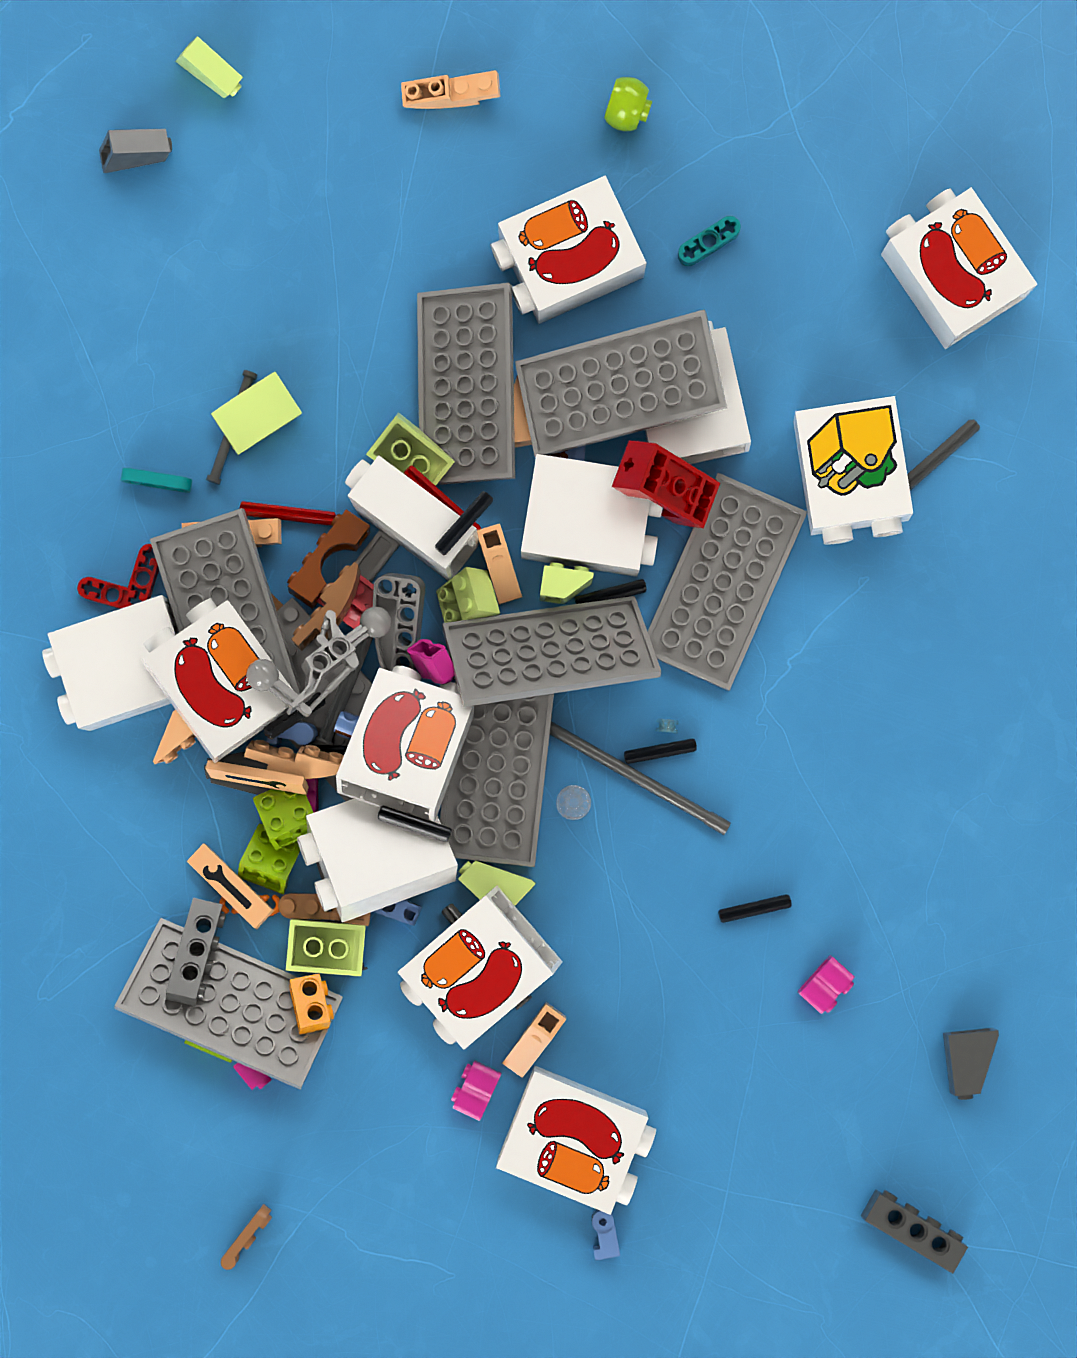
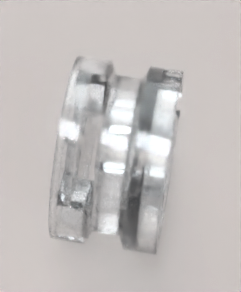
(573, 802)

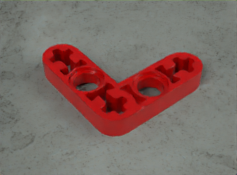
(125, 593)

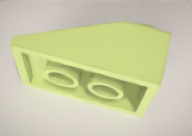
(406, 445)
(325, 947)

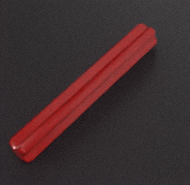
(422, 481)
(288, 513)

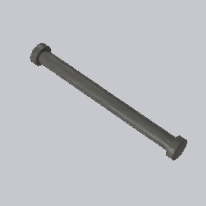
(224, 448)

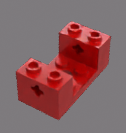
(668, 481)

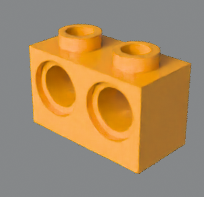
(305, 1004)

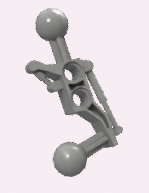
(264, 674)

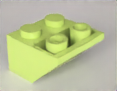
(563, 584)
(468, 596)

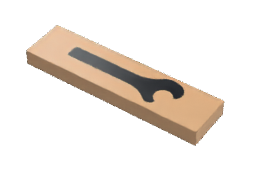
(257, 777)
(230, 886)

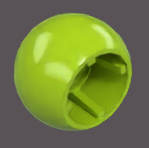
(627, 104)

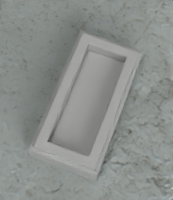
(376, 555)

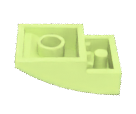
(256, 413)

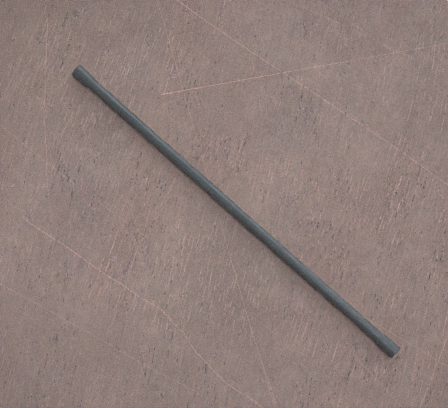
(708, 818)

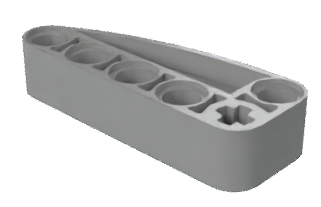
(392, 645)

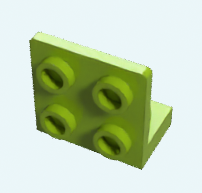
(283, 815)
(265, 865)

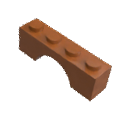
(346, 534)

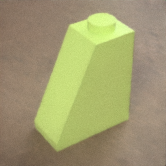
(210, 68)
(482, 878)

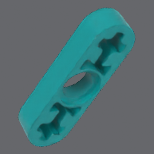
(691, 245)
(156, 480)

